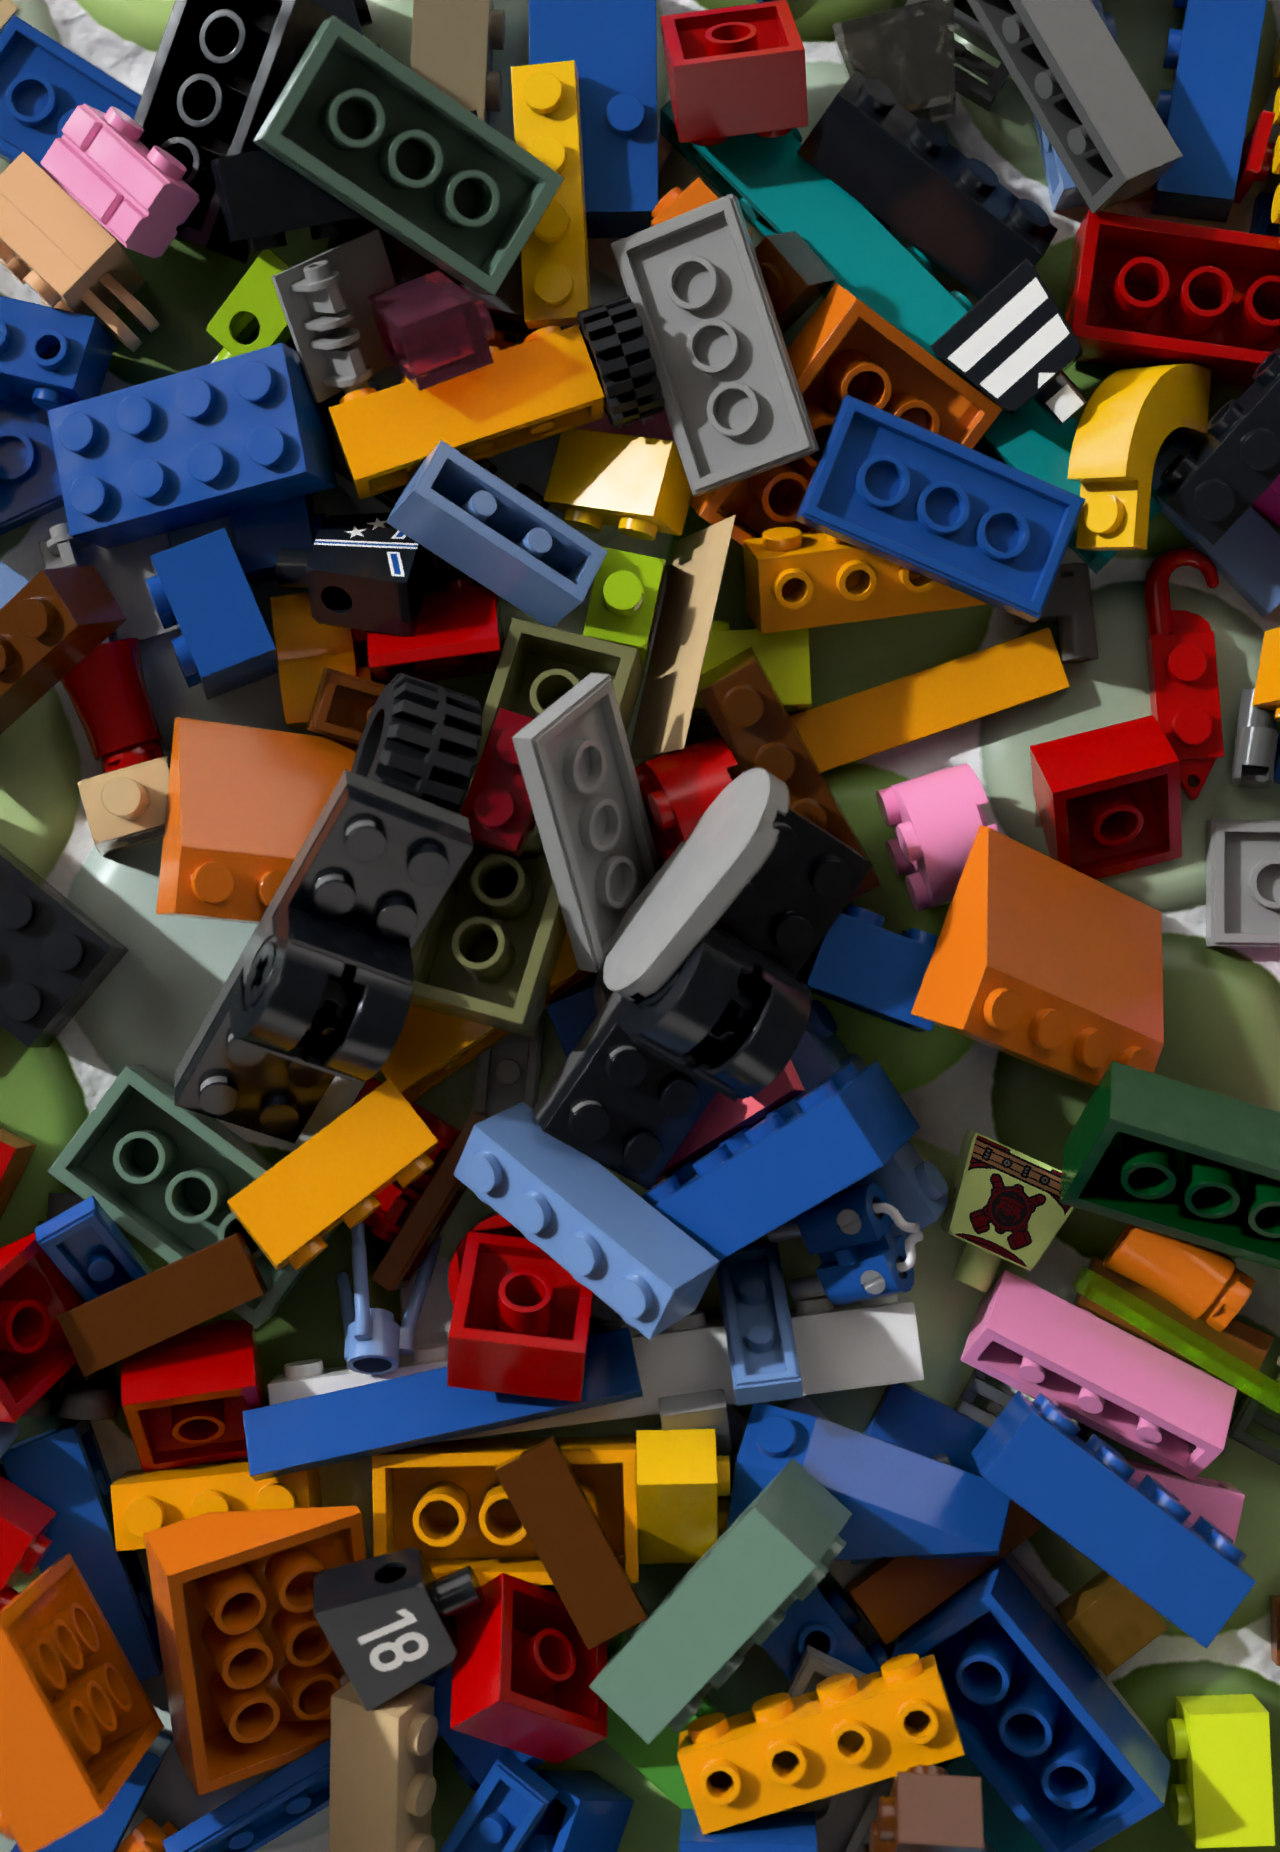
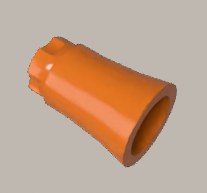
(1185, 1274)

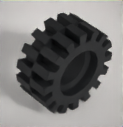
(621, 361)

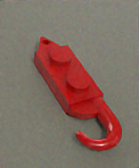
(1183, 670)

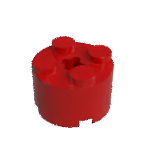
(681, 788)

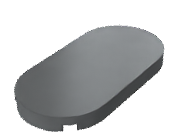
(696, 885)

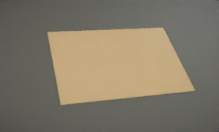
(681, 640)

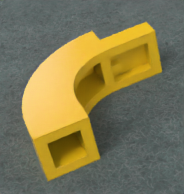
(1120, 443)

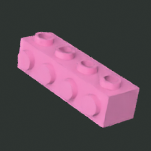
(1100, 1375)

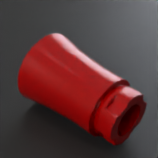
(115, 705)

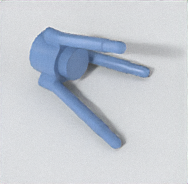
(370, 1333)

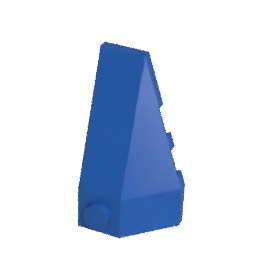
(895, 1496)

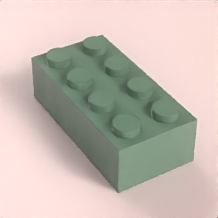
(408, 157)
(169, 1177)
(725, 1604)

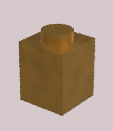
(1110, 1621)

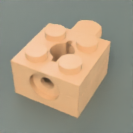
(66, 252)

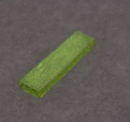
(1178, 1338)

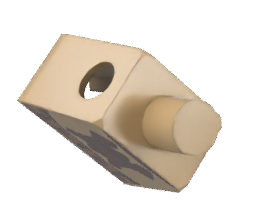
(127, 805)

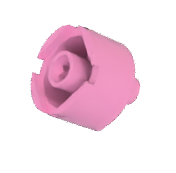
(933, 830)

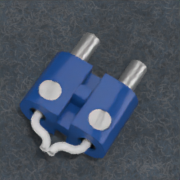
(855, 1247)

